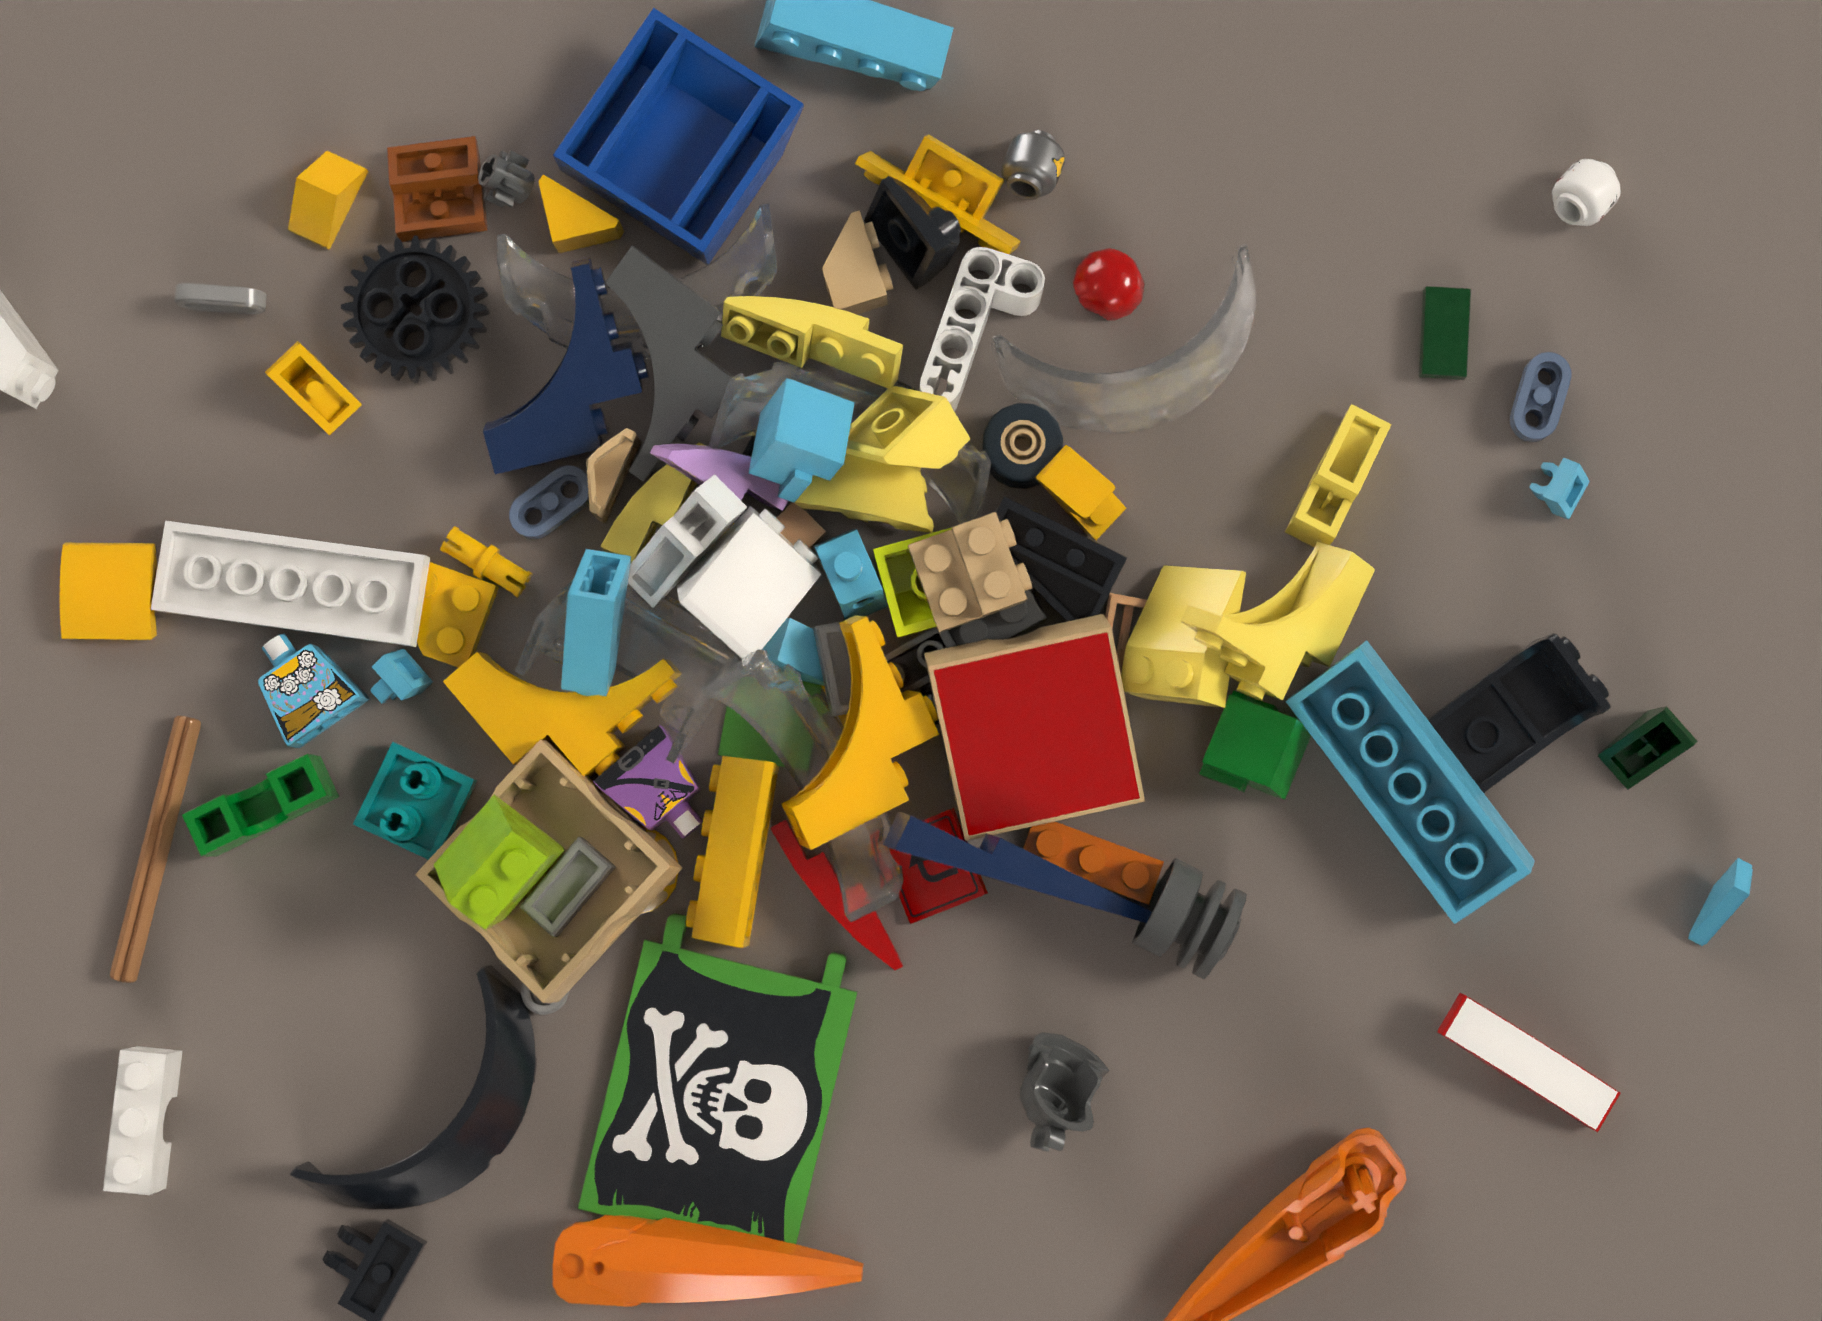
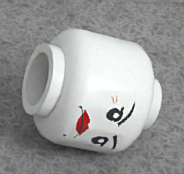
(1586, 192)

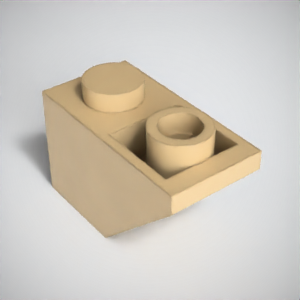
(852, 272)

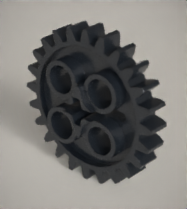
(388, 281)

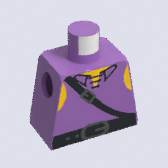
(653, 786)

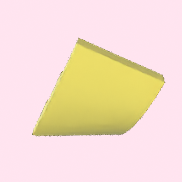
(872, 493)

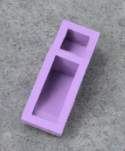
(732, 468)

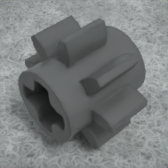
(506, 178)

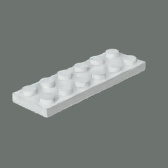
(290, 583)

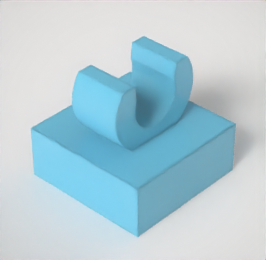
(1564, 488)
(399, 676)

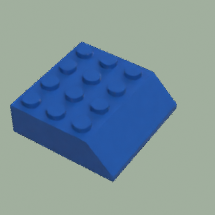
(679, 136)

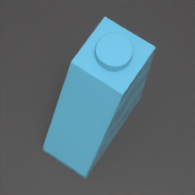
(594, 622)

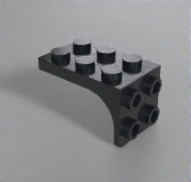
(1520, 709)

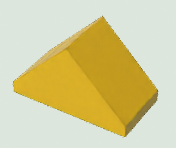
(324, 198)
(575, 221)

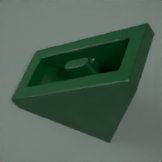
(1646, 746)

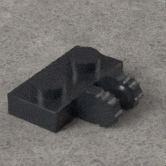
(381, 1271)

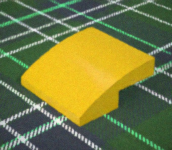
(107, 591)

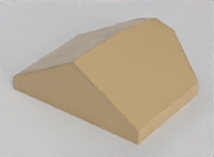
(608, 471)

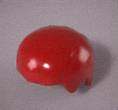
(1109, 284)

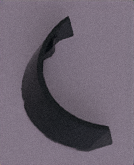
(475, 1134)

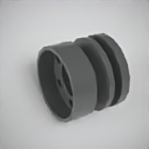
(1190, 919)

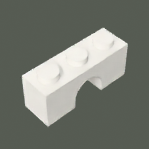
(136, 1145)

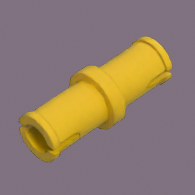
(486, 561)

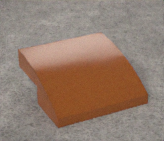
(437, 188)

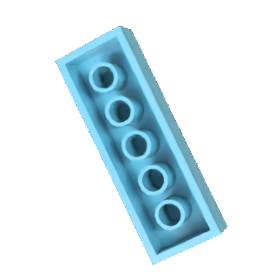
(1411, 782)

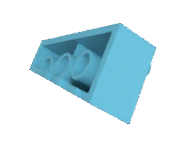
(858, 38)

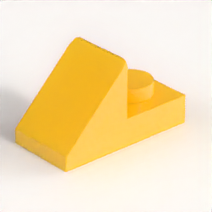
(313, 388)
(1081, 492)

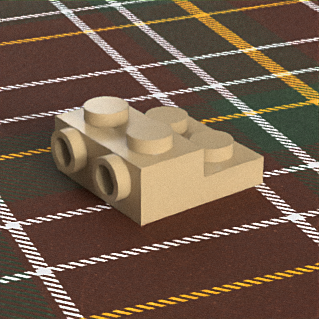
(970, 571)

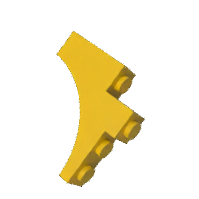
(879, 725)
(581, 726)

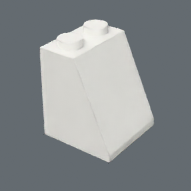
(24, 364)
(749, 582)

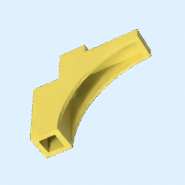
(1292, 627)

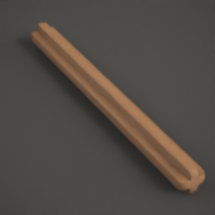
(155, 849)

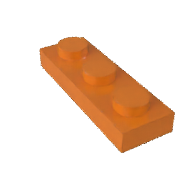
(1096, 860)

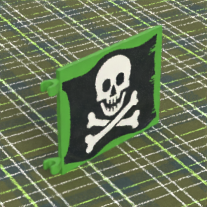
(718, 1091)

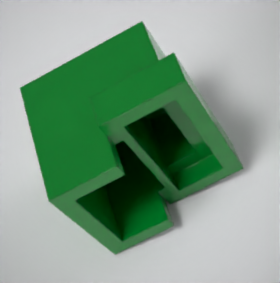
(1255, 747)

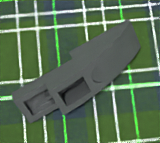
(1001, 625)

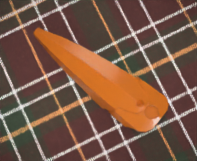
(1300, 1230)
(680, 1261)

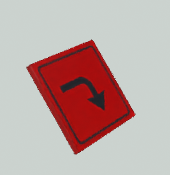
(934, 886)

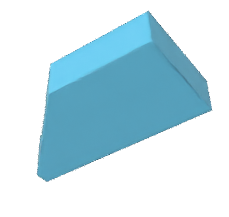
(1722, 901)

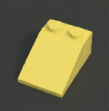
(1161, 654)

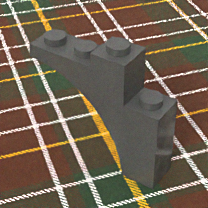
(673, 325)

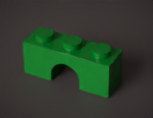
(261, 808)

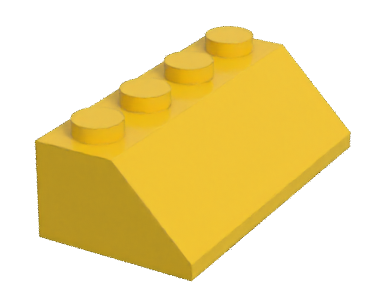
(734, 851)

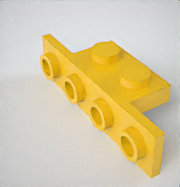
(949, 182)

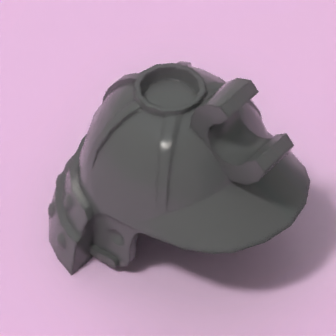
(1059, 1089)

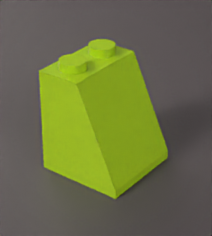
(495, 863)

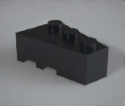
(1061, 563)

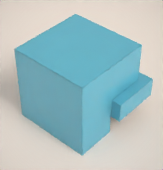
(800, 436)

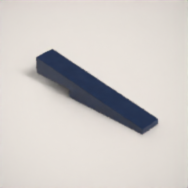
(1005, 863)

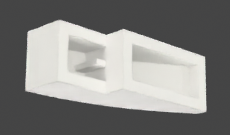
(684, 540)

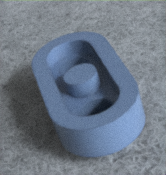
(1540, 399)
(549, 499)

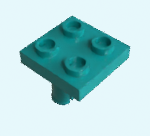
(414, 801)

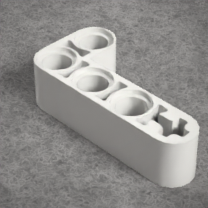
(978, 297)

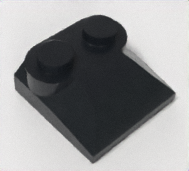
(912, 232)

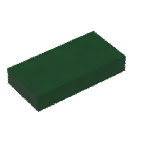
(1444, 333)

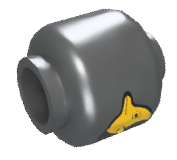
(1032, 164)

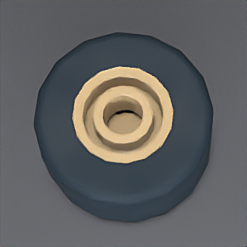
(1014, 459)

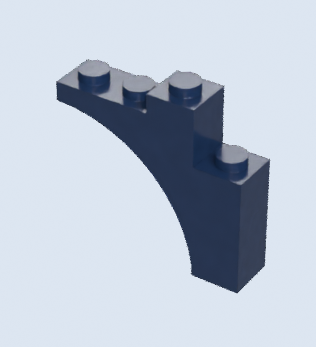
(593, 370)

